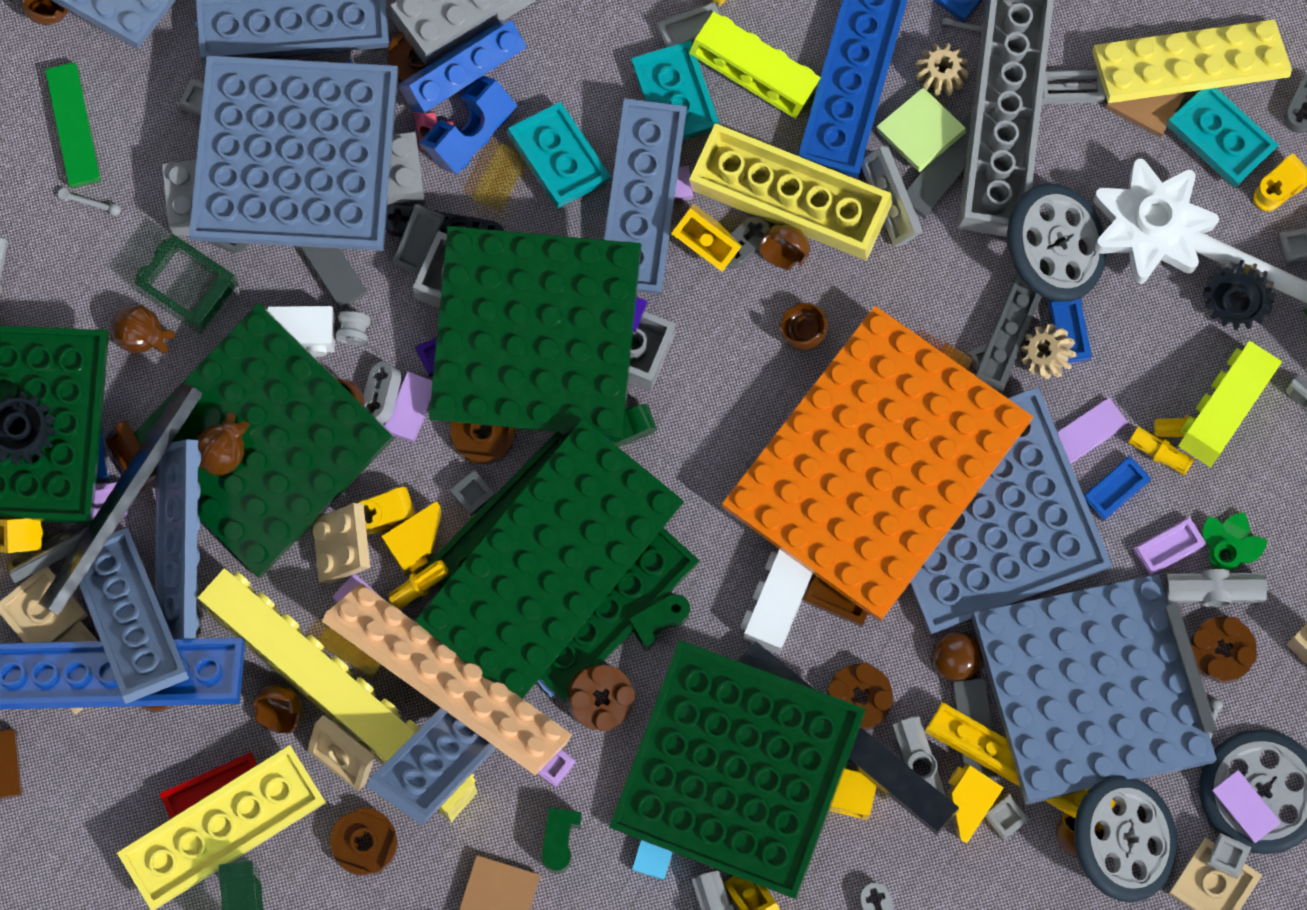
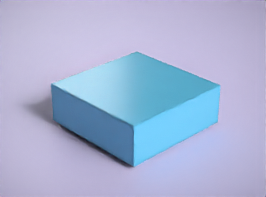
(652, 860)

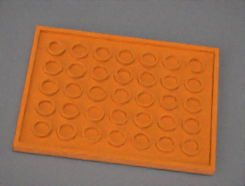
(877, 463)

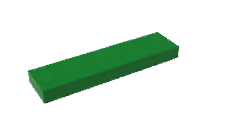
(73, 125)

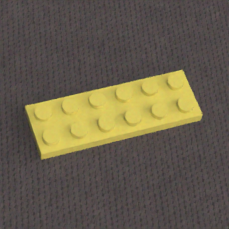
(1191, 61)
(221, 828)

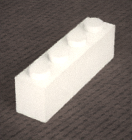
(777, 602)

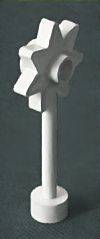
(1160, 224)

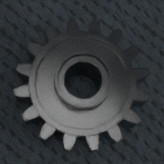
(1237, 309)
(35, 433)

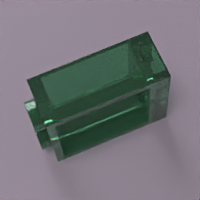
(209, 304)
(240, 886)

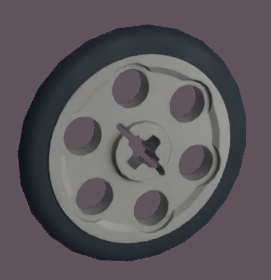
(1027, 257)
(1247, 748)
(1092, 851)

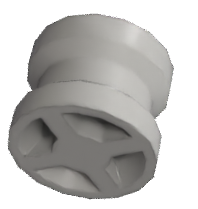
(353, 328)

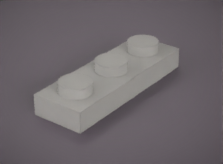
(882, 173)

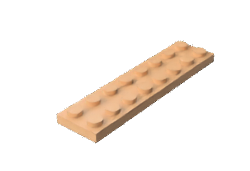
(446, 679)

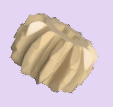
(954, 73)
(1039, 360)

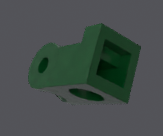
(637, 425)
(666, 613)
(556, 850)

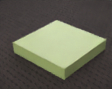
(921, 129)

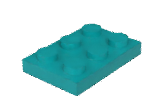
(677, 79)
(1222, 135)
(558, 155)

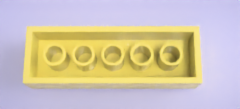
(791, 191)

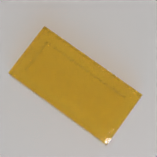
(499, 178)
(348, 652)

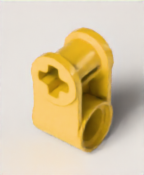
(1283, 181)
(388, 510)

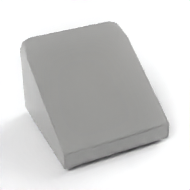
(1298, 391)

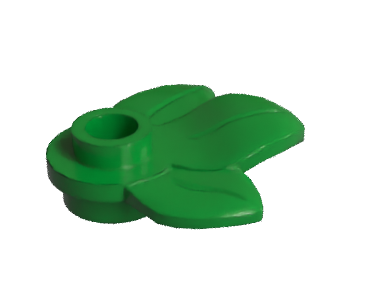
(1234, 539)

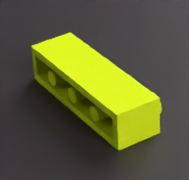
(754, 64)
(1229, 404)

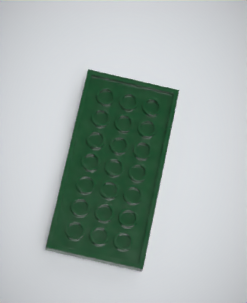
(550, 560)

